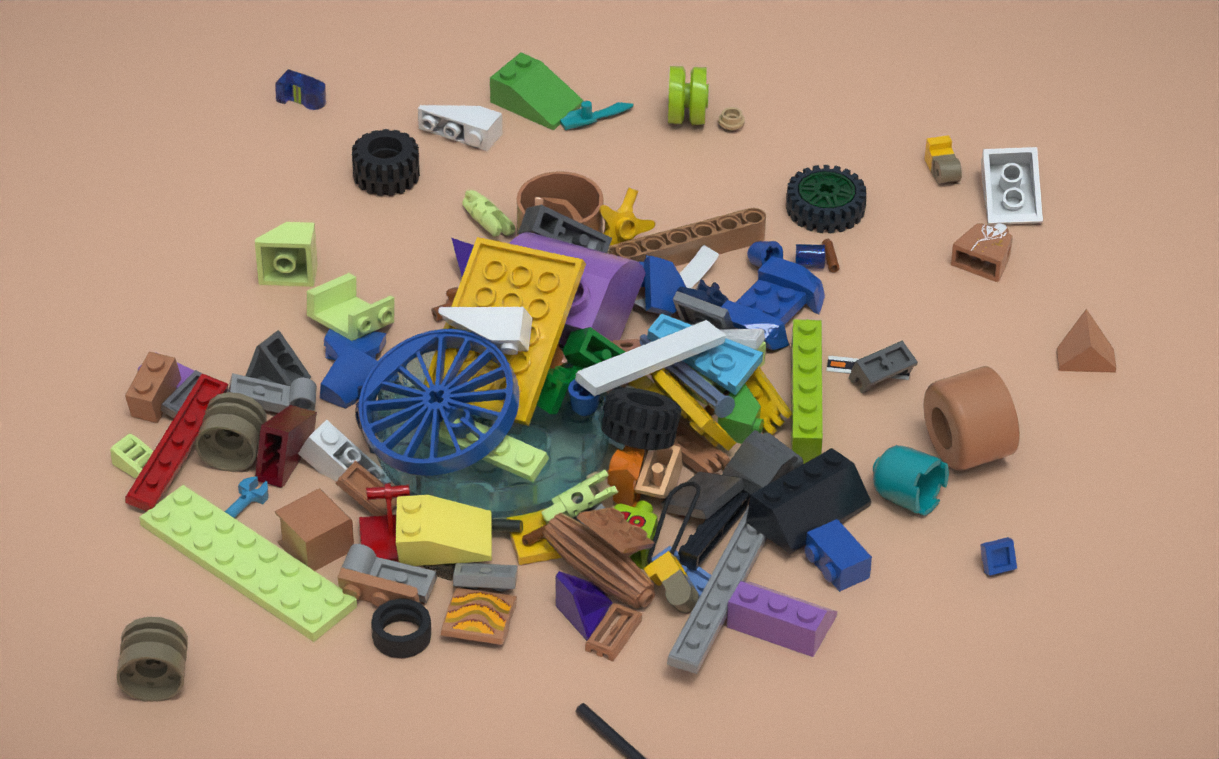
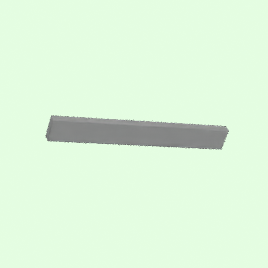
(712, 604)

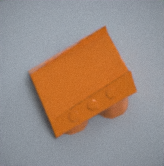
(624, 474)

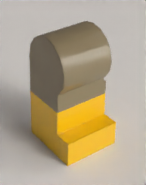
(942, 160)
(678, 586)

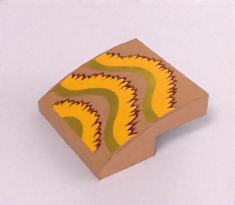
(478, 616)

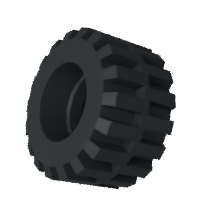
(385, 162)
(641, 419)

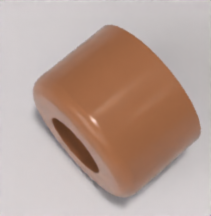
(564, 193)
(971, 418)

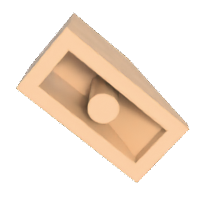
(660, 472)

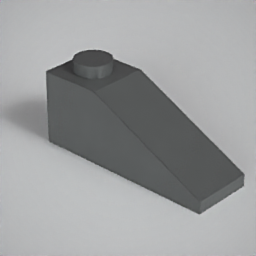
(557, 226)

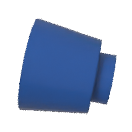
(762, 251)
(582, 400)

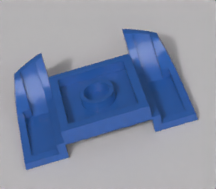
(775, 299)

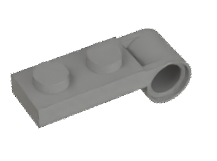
(276, 396)
(364, 560)

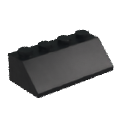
(807, 499)

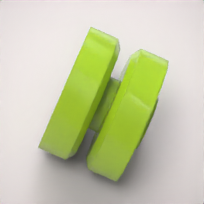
(687, 95)

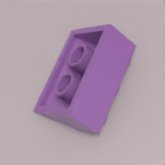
(779, 618)

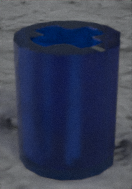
(810, 255)

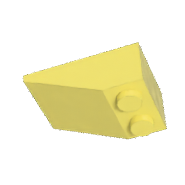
(441, 531)

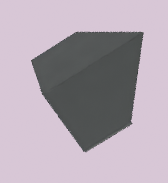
(276, 362)

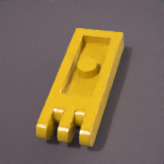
(769, 400)

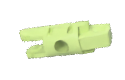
(487, 214)
(564, 504)

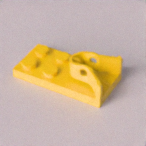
(699, 418)

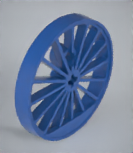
(439, 402)

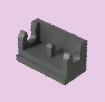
(882, 365)

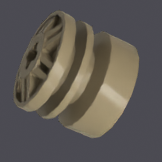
(230, 432)
(152, 659)

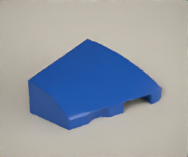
(345, 376)

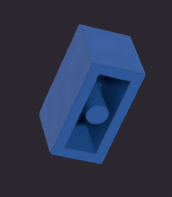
(838, 555)

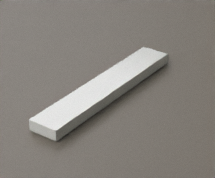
(650, 358)

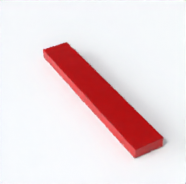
(174, 445)

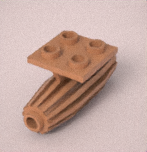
(602, 552)

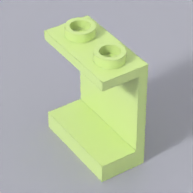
(340, 310)

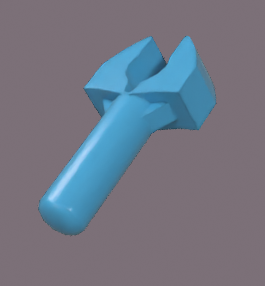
(248, 495)

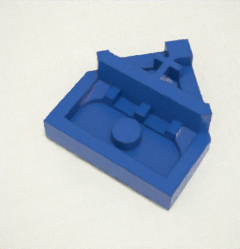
(661, 285)
(369, 344)

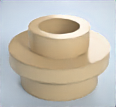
(731, 119)

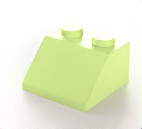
(287, 255)

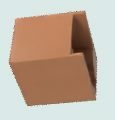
(315, 530)

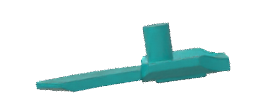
(585, 116)

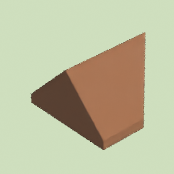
(1086, 348)

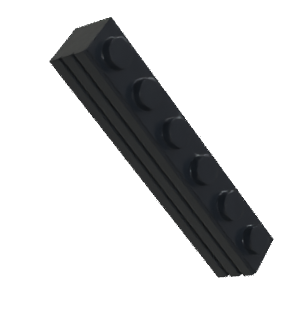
(712, 532)

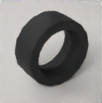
(404, 645)

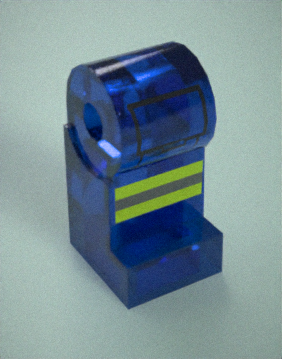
(301, 89)

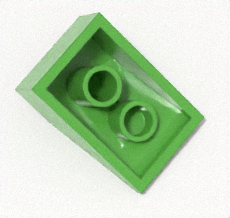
(533, 91)

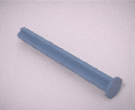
(721, 404)

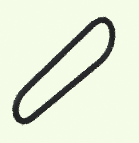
(683, 526)

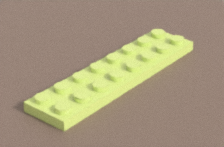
(248, 562)

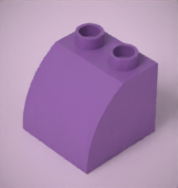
(604, 291)

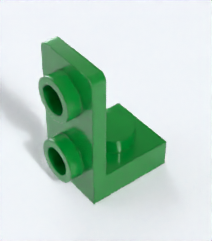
(556, 387)

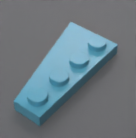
(725, 364)

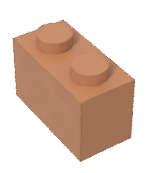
(152, 386)

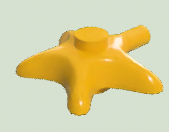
(622, 223)

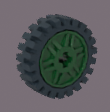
(826, 199)

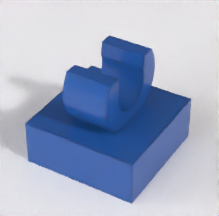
(998, 556)

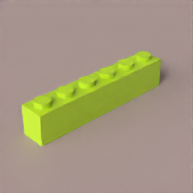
(806, 388)

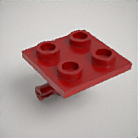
(380, 531)

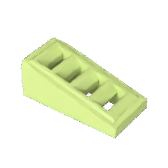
(126, 451)

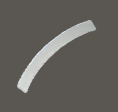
(694, 270)

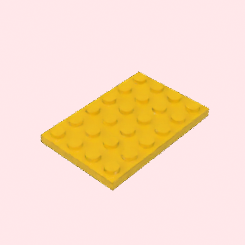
(517, 277)

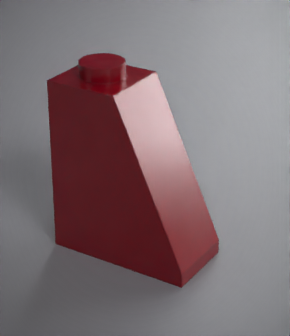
(281, 442)

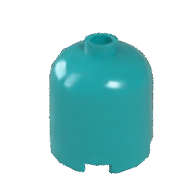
(910, 478)

